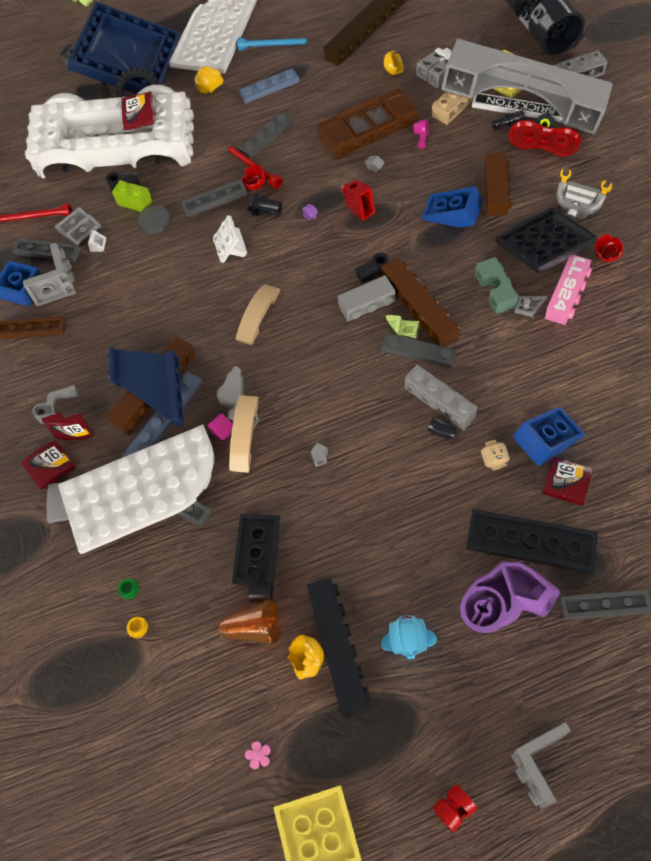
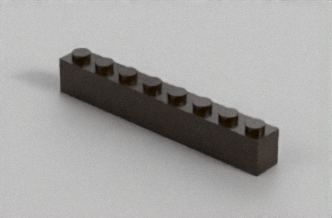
(359, 29)

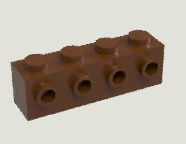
(496, 184)

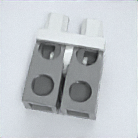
(433, 67)

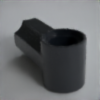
(114, 177)
(259, 204)
(372, 267)

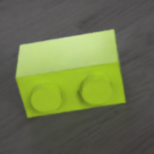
(132, 196)

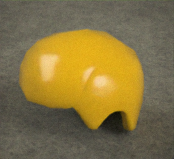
(393, 63)

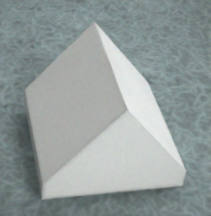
(96, 242)

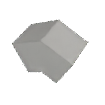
(374, 163)
(319, 454)

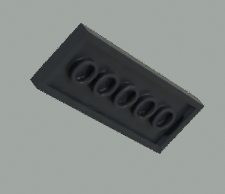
(532, 541)

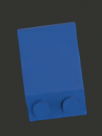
(454, 207)
(548, 435)

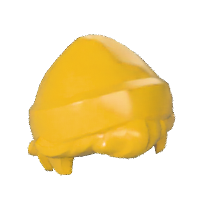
(208, 79)
(306, 656)

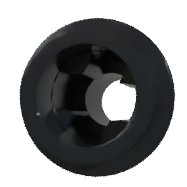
(441, 428)

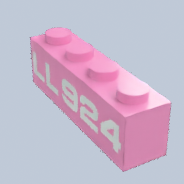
(568, 289)

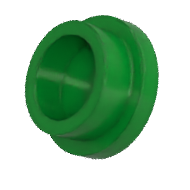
(128, 589)

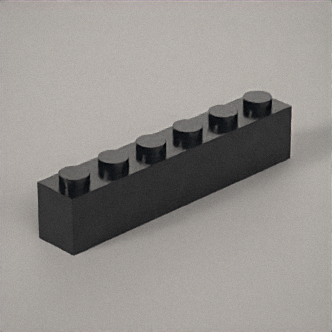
(336, 646)

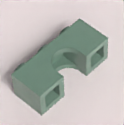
(492, 273)

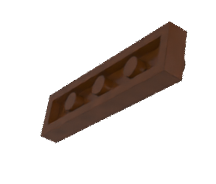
(32, 327)

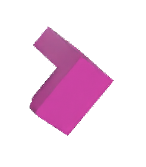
(221, 427)

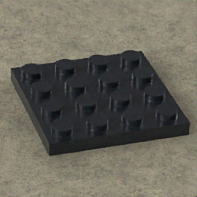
(546, 239)

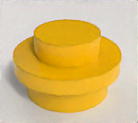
(137, 627)

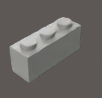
(366, 298)

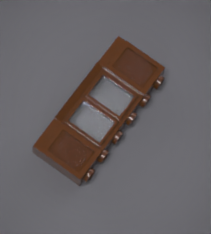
(367, 123)

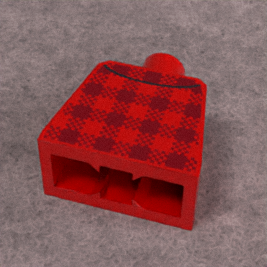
(359, 199)

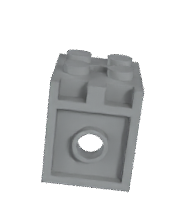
(59, 281)
(528, 771)

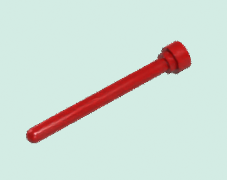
(274, 180)
(64, 210)

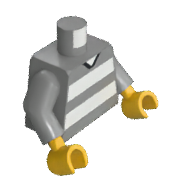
(578, 199)

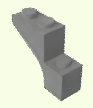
(230, 391)

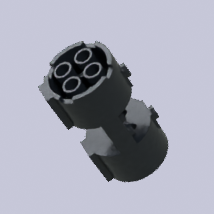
(551, 22)

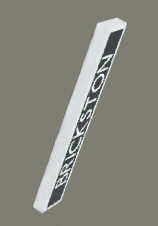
(511, 106)

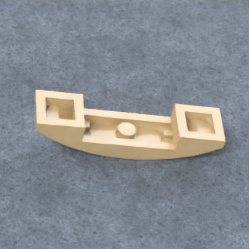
(255, 312)
(242, 433)

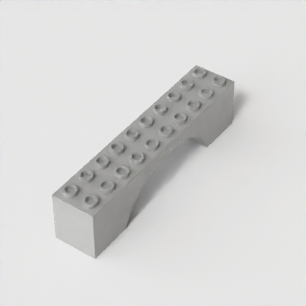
(574, 96)

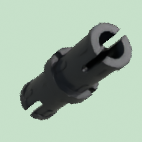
(508, 120)

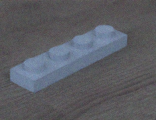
(269, 85)

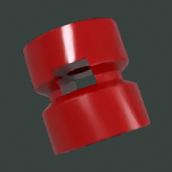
(454, 808)

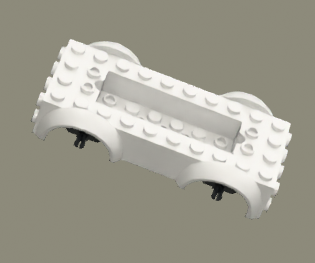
(67, 126)

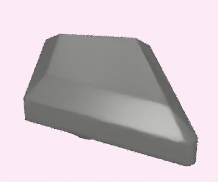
(529, 305)

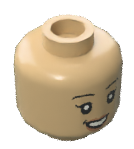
(495, 455)

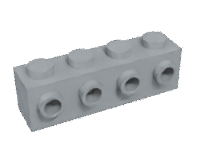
(590, 64)
(440, 397)

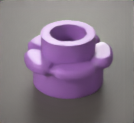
(309, 211)

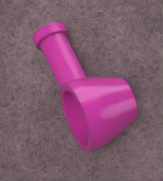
(421, 128)

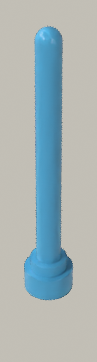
(243, 43)

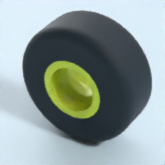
(546, 118)

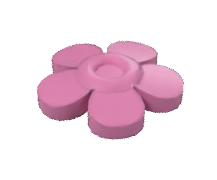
(258, 756)

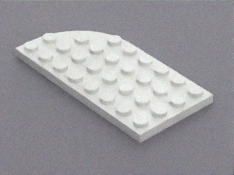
(212, 35)
(138, 489)

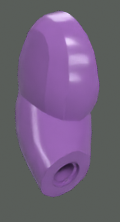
(503, 594)

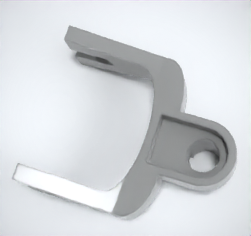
(46, 409)

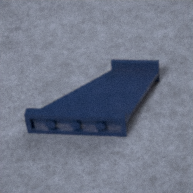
(150, 378)

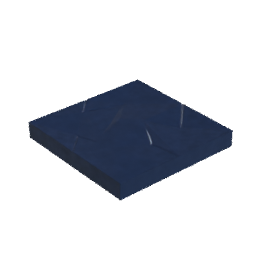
(119, 42)

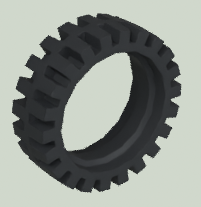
(130, 73)

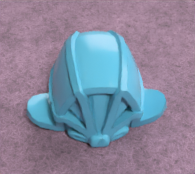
(408, 637)

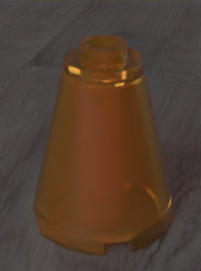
(252, 624)

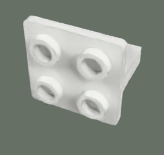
(229, 240)

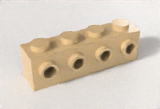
(449, 106)

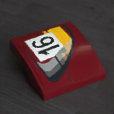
(137, 111)
(68, 428)
(48, 464)
(567, 481)

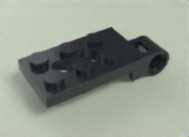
(257, 572)

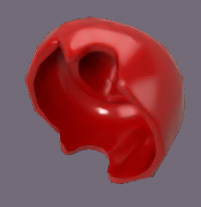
(254, 177)
(608, 248)

